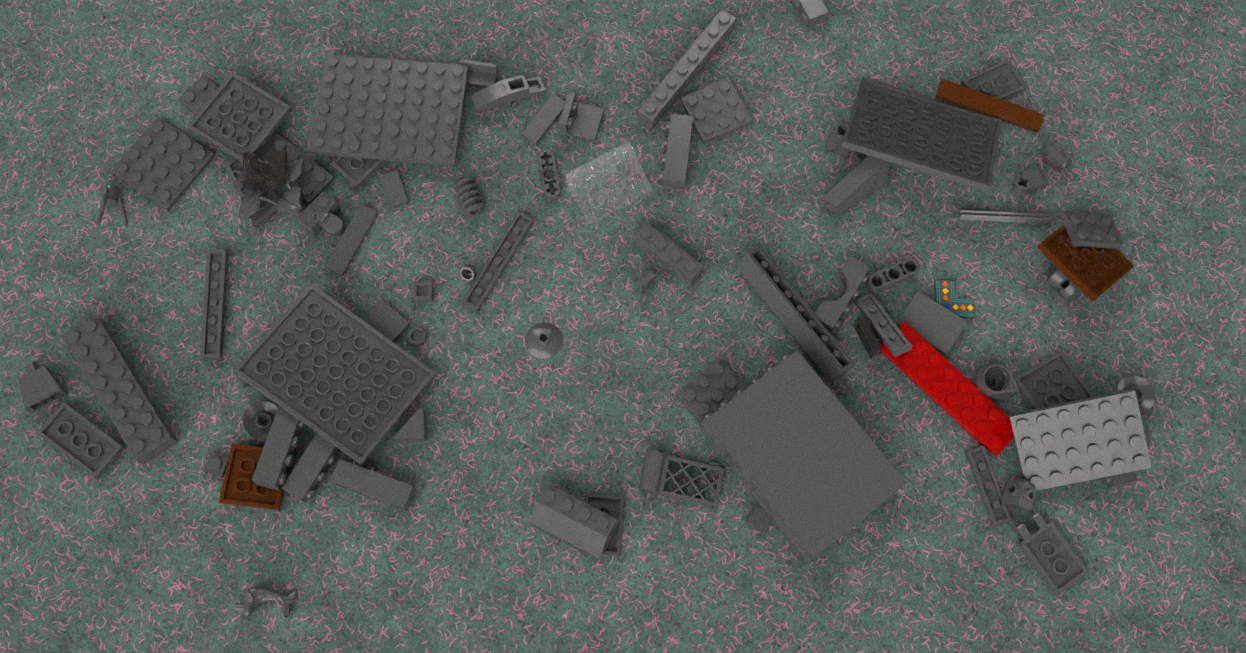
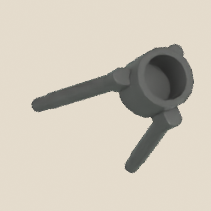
(110, 196)

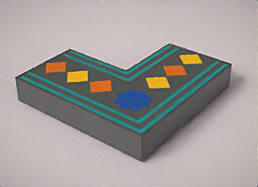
(946, 297)

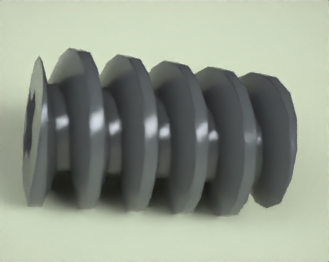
(468, 196)

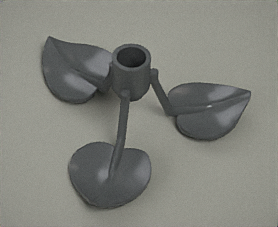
(289, 202)

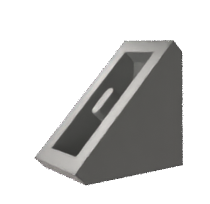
(414, 429)

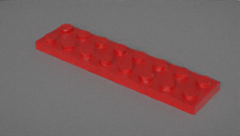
(953, 392)

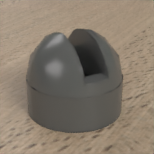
(468, 275)

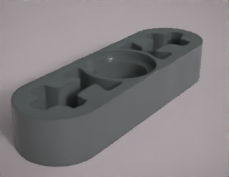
(546, 187)

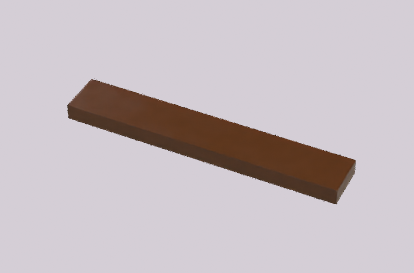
(989, 105)

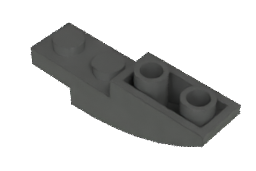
(507, 90)

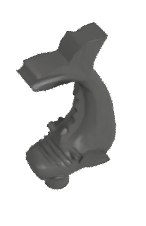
(258, 594)

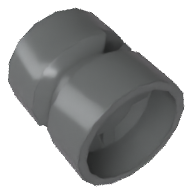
(1057, 281)

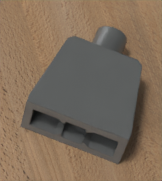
(39, 387)

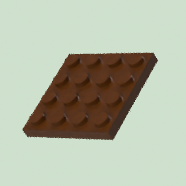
(1087, 267)

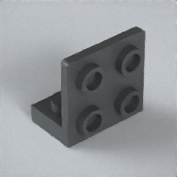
(579, 119)

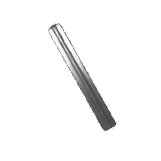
(1005, 216)

